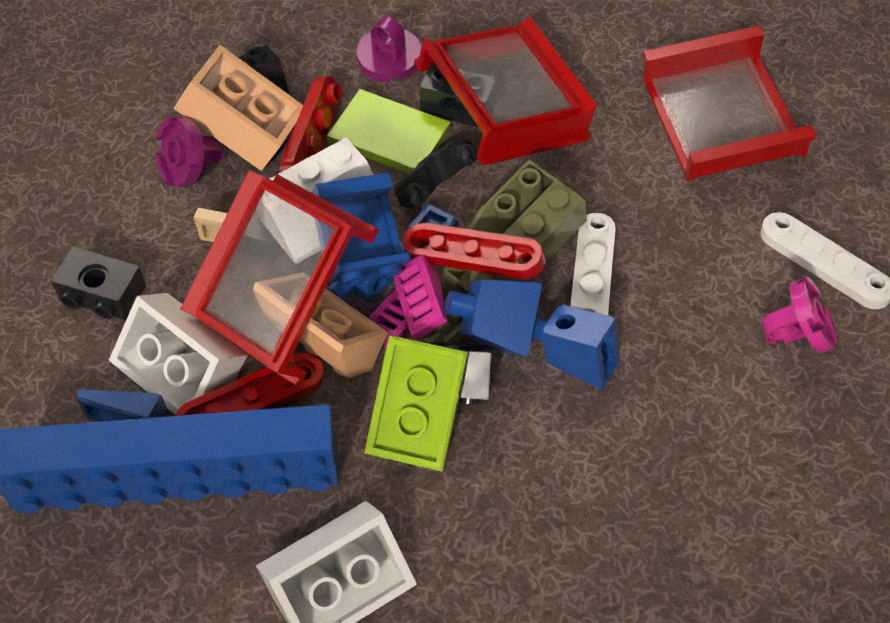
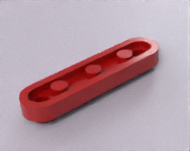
(313, 121)
(475, 250)
(258, 390)

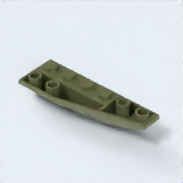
(527, 207)

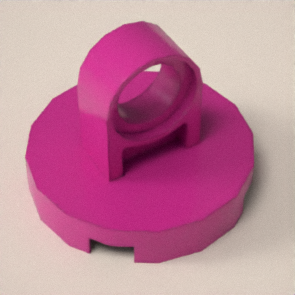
(802, 319)

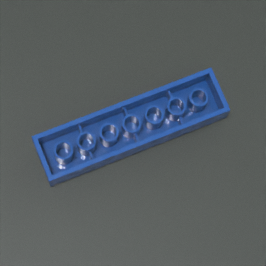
(168, 458)

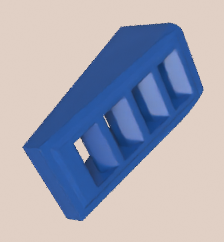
(120, 405)

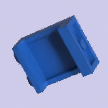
(368, 201)

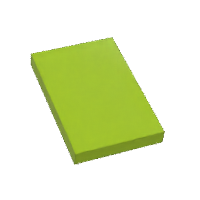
(389, 131)
(416, 403)

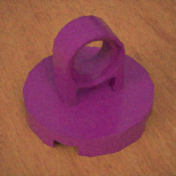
(388, 51)
(184, 151)

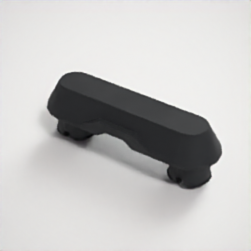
(434, 170)

